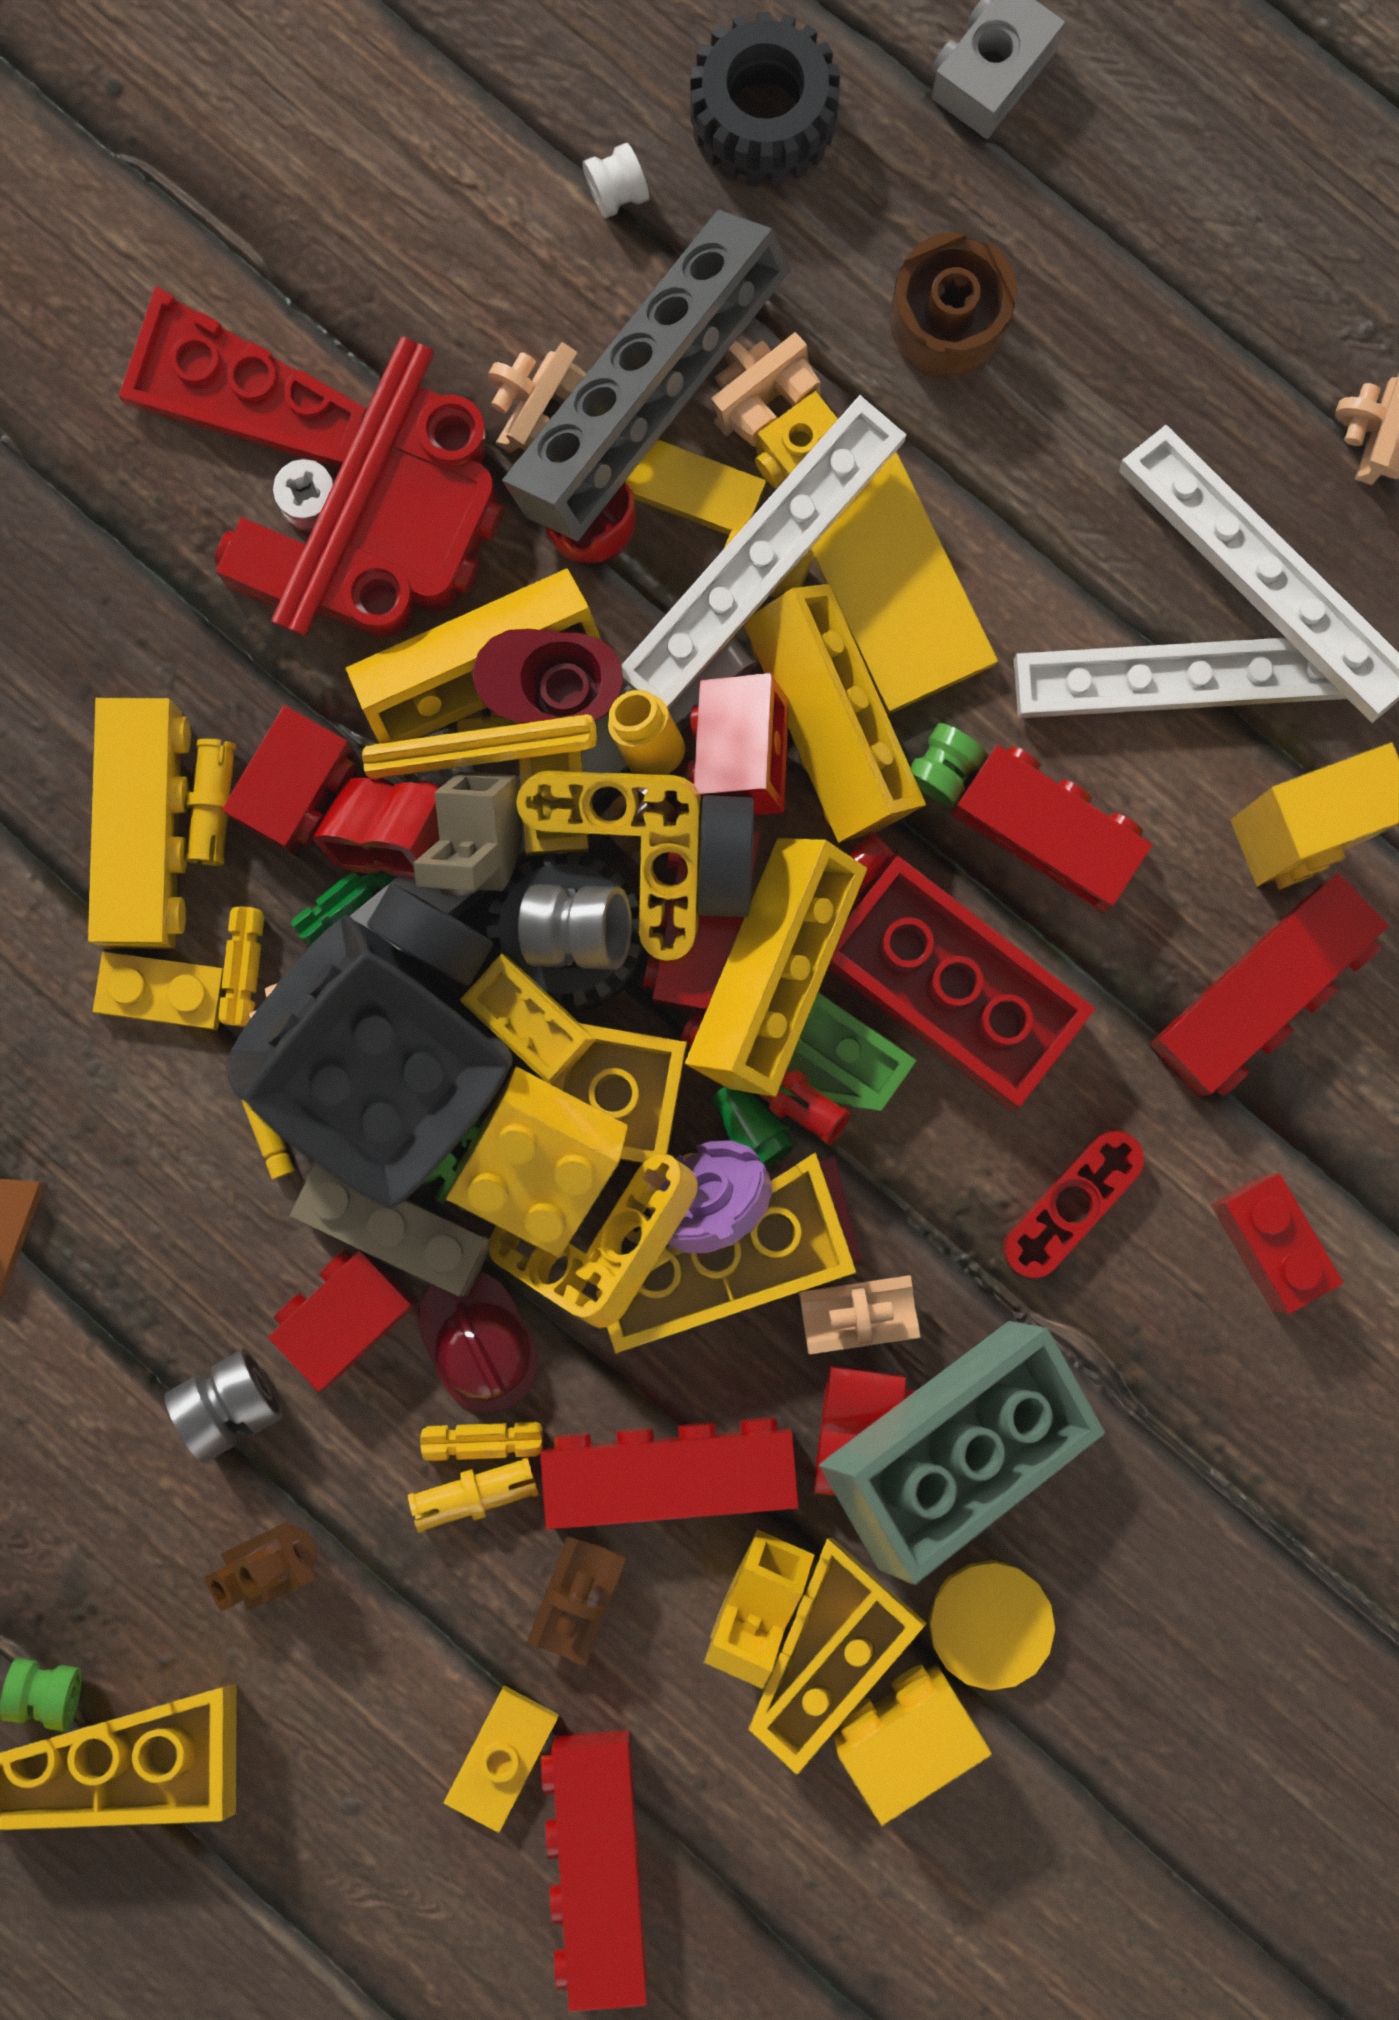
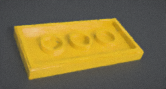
(900, 593)

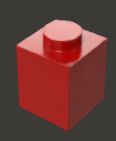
(257, 561)

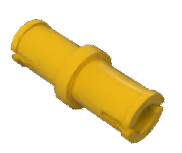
(206, 802)
(472, 1494)

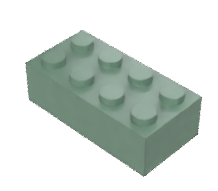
(962, 1450)

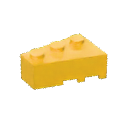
(1318, 816)
(834, 1654)

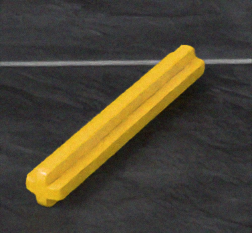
(480, 746)

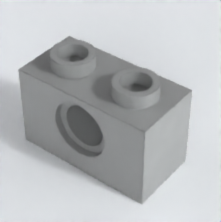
(986, 91)

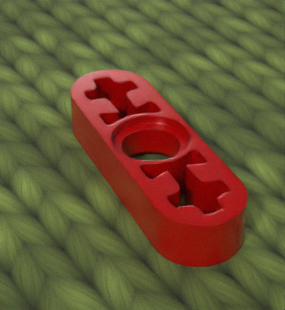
(1092, 1161)

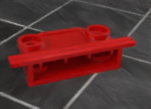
(400, 510)

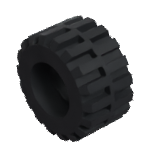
(773, 55)
(574, 986)

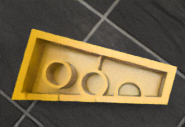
(785, 1253)
(130, 1770)

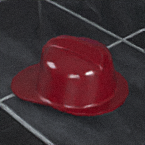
(547, 675)
(479, 1345)

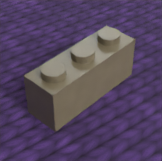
(402, 1236)

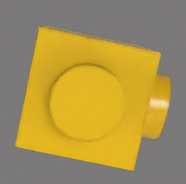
(792, 437)

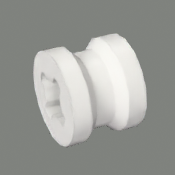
(616, 180)
(302, 507)

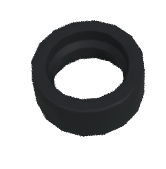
(726, 856)
(429, 934)

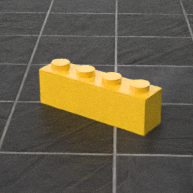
(430, 676)
(834, 712)
(137, 824)
(776, 966)

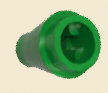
(753, 1125)

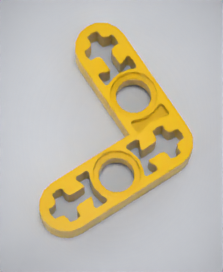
(656, 838)
(603, 1263)

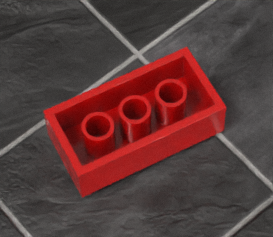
(957, 984)

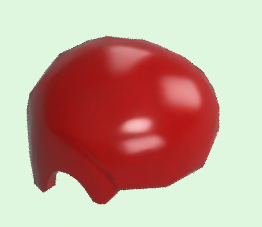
(607, 533)

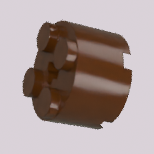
(966, 276)

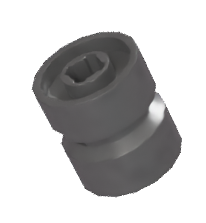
(570, 926)
(217, 1409)

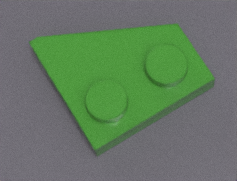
(848, 1057)

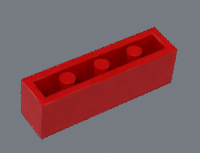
(1269, 986)
(668, 1476)
(598, 1871)

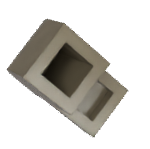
(476, 835)

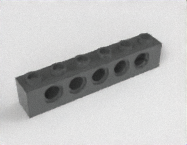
(647, 374)

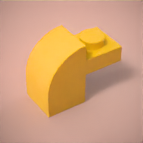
(758, 1608)

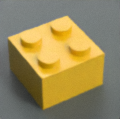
(632, 1081)
(538, 1162)
(908, 1742)

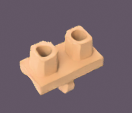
(554, 379)
(757, 379)
(1382, 420)
(859, 1314)

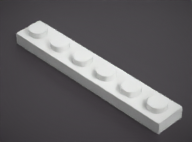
(763, 553)
(1266, 571)
(1166, 678)

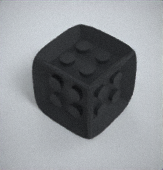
(366, 1063)

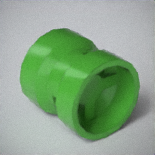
(948, 764)
(40, 1694)

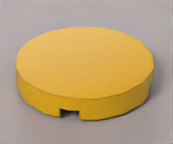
(991, 1625)

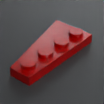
(217, 381)

